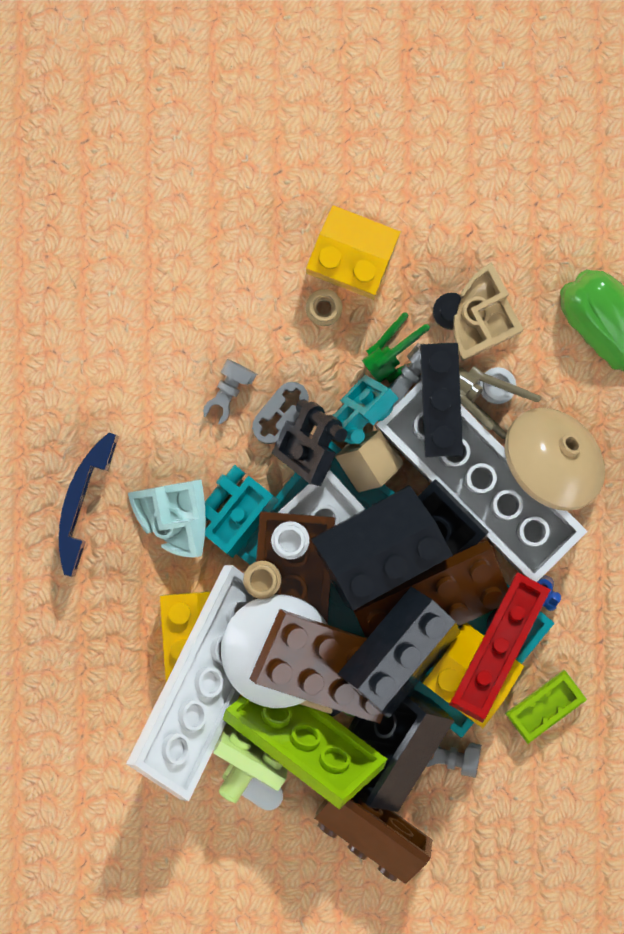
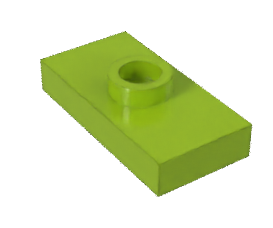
(545, 706)

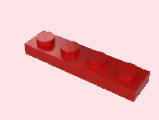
(499, 647)

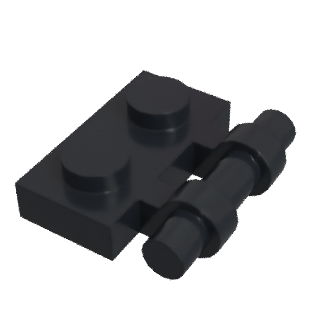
(309, 453)

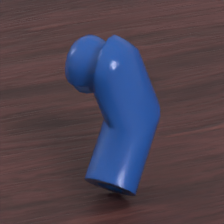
(553, 597)

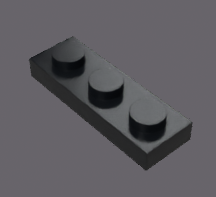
(441, 400)

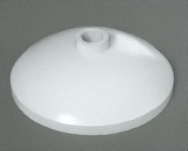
(244, 642)

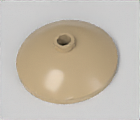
(554, 459)

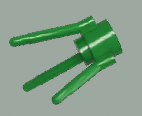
(383, 362)

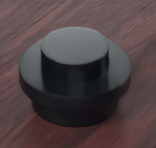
(445, 309)

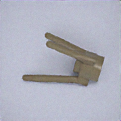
(471, 390)

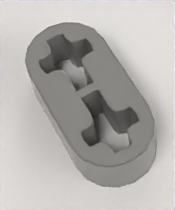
(273, 406)

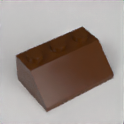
(379, 836)

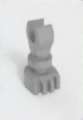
(409, 375)
(228, 388)
(452, 758)

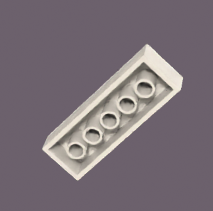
(480, 480)

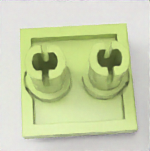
(245, 762)

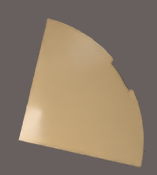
(484, 314)

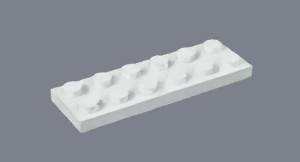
(194, 699)

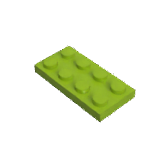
(310, 747)

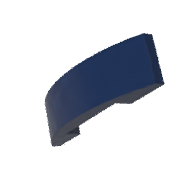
(70, 547)

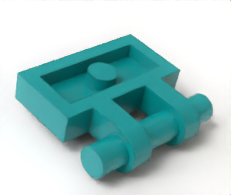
(363, 404)
(240, 514)

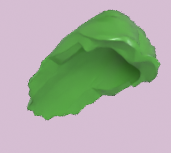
(597, 312)

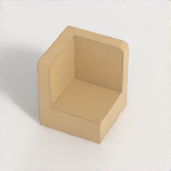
(370, 462)

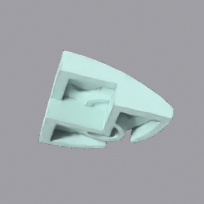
(173, 515)

